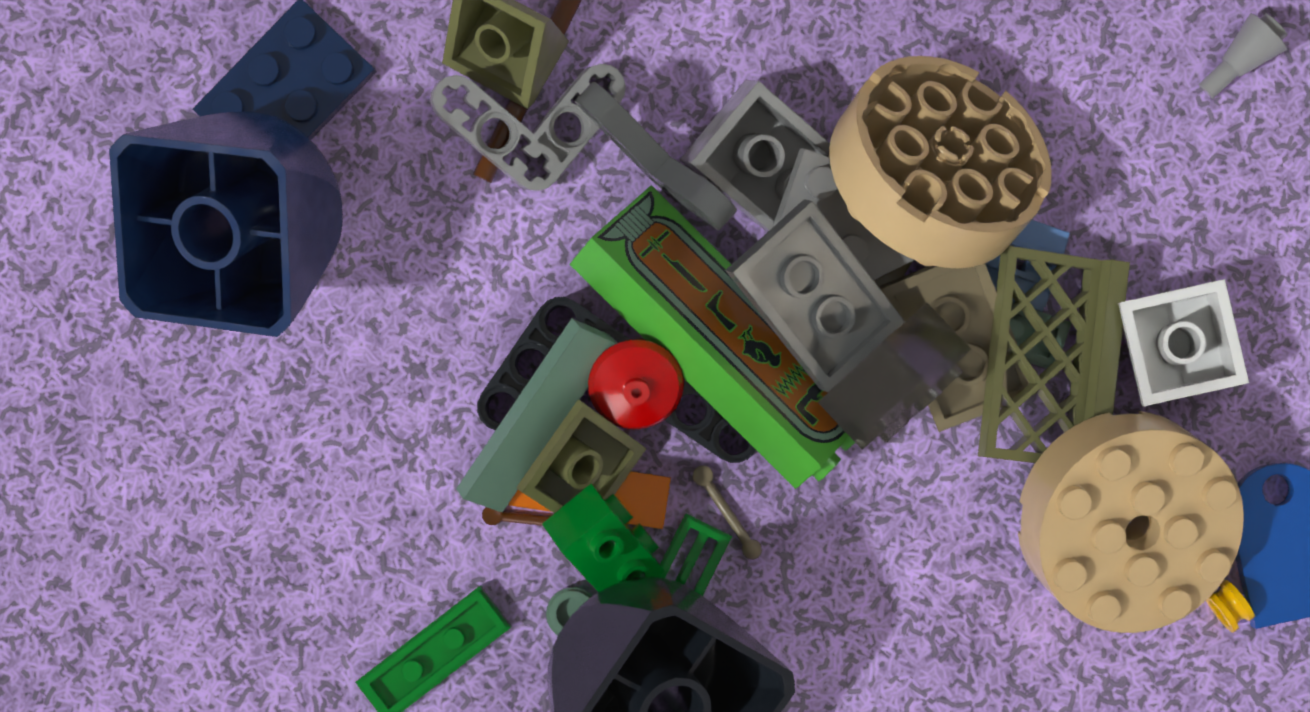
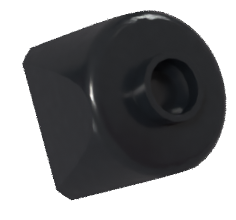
(661, 650)

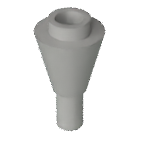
(1254, 45)

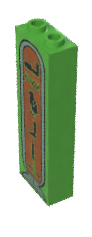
(682, 298)

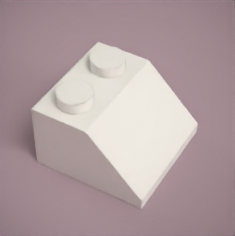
(1183, 343)

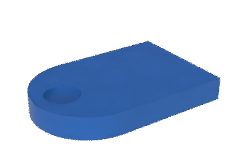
(1275, 546)

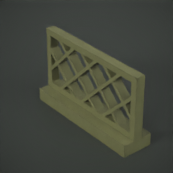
(1094, 352)

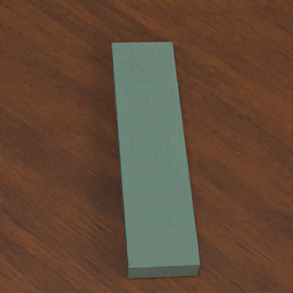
(534, 416)

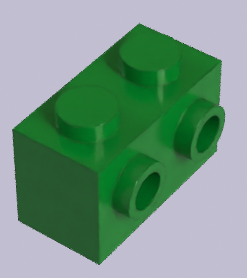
(599, 541)

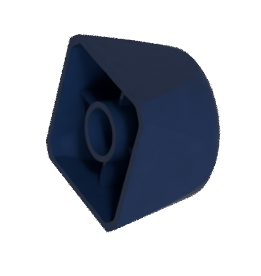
(222, 221)

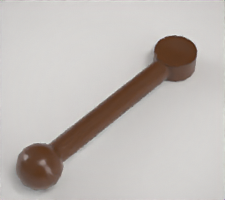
(494, 517)

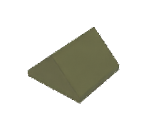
(503, 47)
(581, 453)

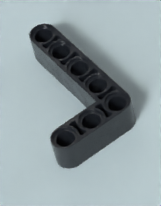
(538, 337)

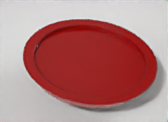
(635, 384)

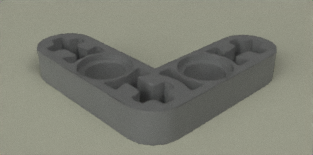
(666, 172)

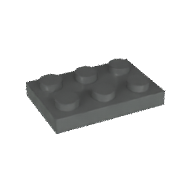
(815, 295)

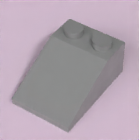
(753, 150)

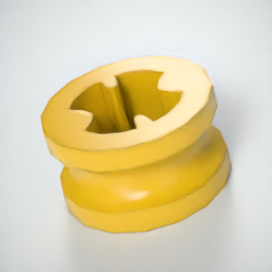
(1230, 606)

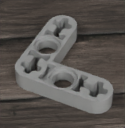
(539, 141)

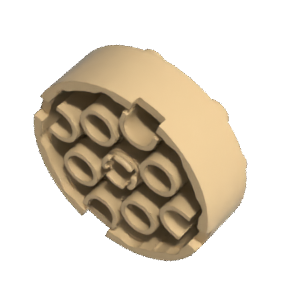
(939, 162)
(1180, 512)

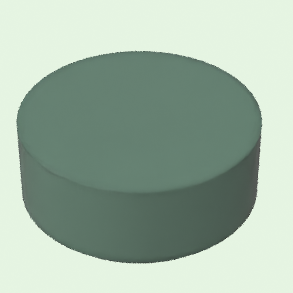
(563, 605)

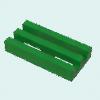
(705, 531)

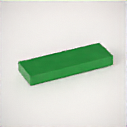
(434, 653)

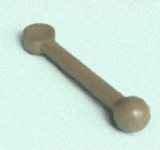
(703, 477)

